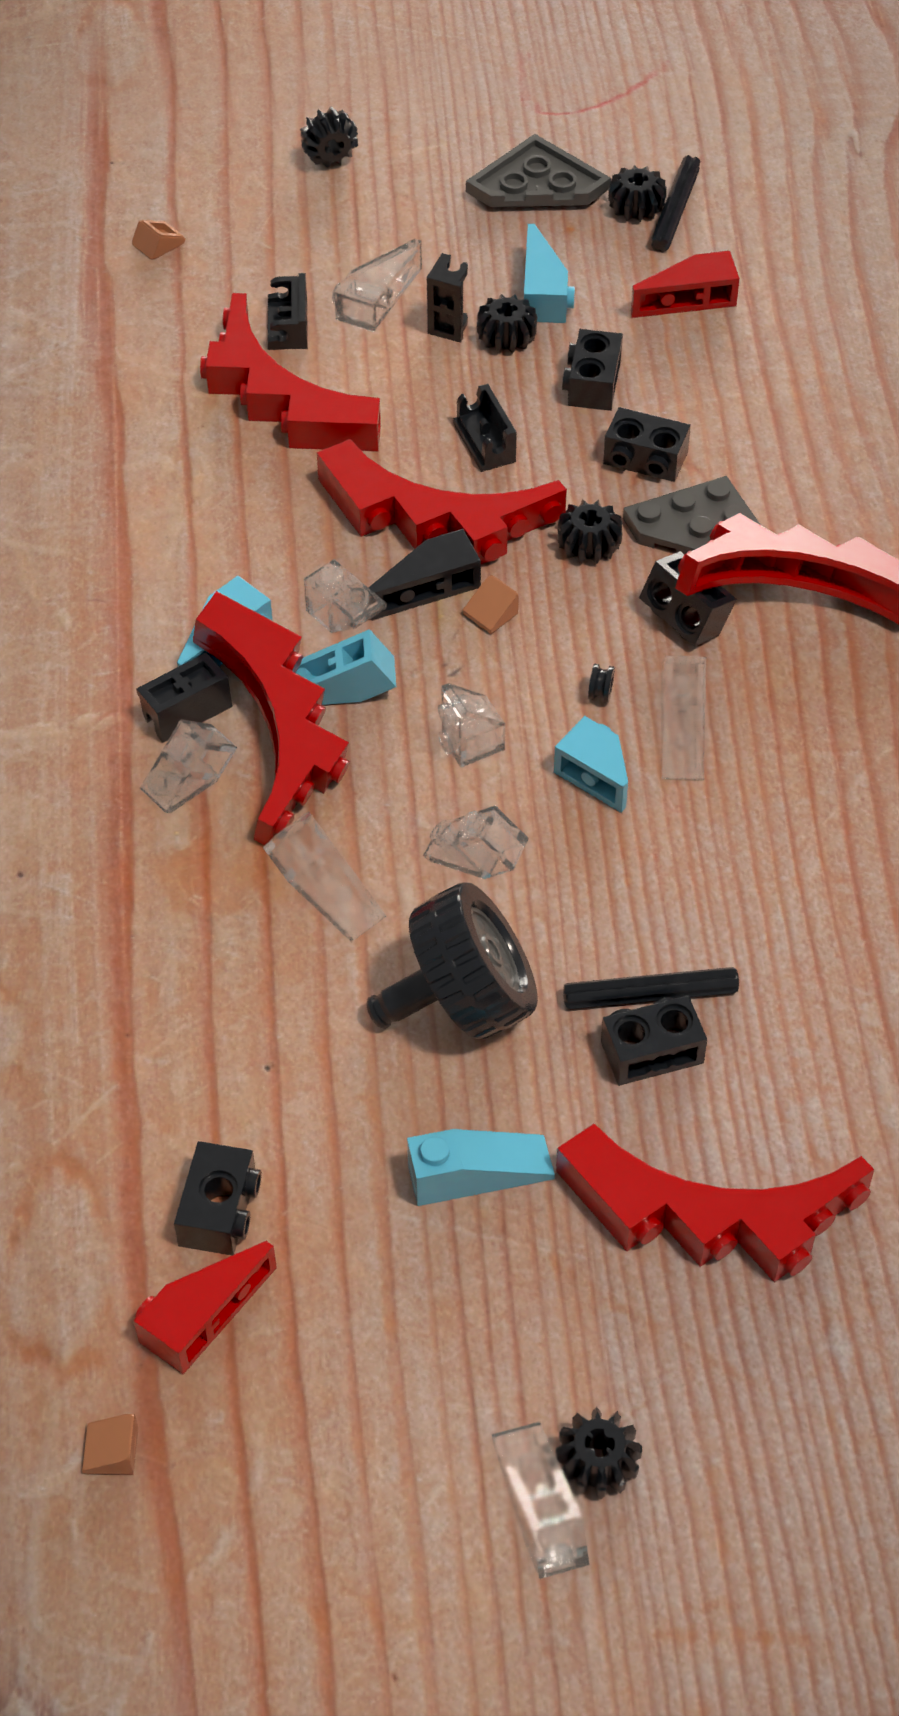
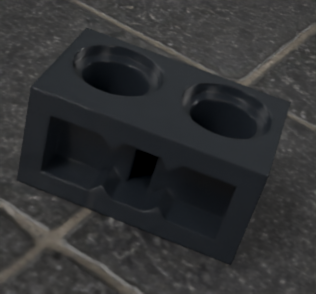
(594, 369)
(646, 444)
(693, 616)
(656, 1048)

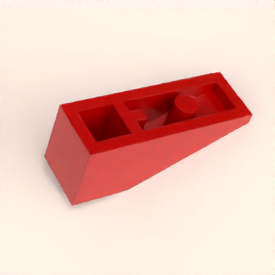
(691, 285)
(197, 1307)

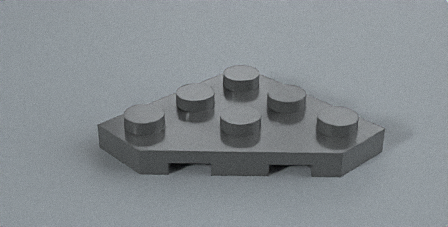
(537, 176)
(685, 516)

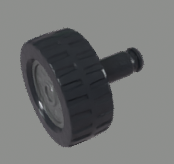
(466, 964)

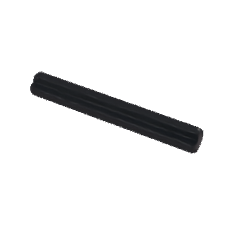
(675, 203)
(650, 987)

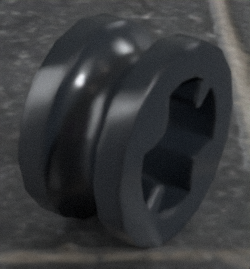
(601, 682)

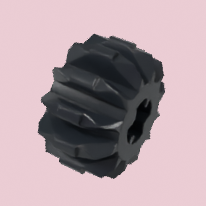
(329, 137)
(637, 193)
(506, 323)
(589, 531)
(617, 1449)

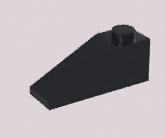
(430, 573)

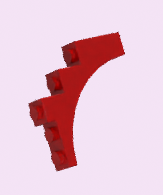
(306, 411)
(378, 498)
(749, 553)
(267, 663)
(707, 1220)

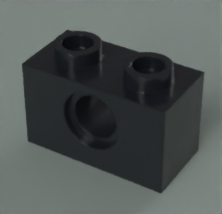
(214, 1173)

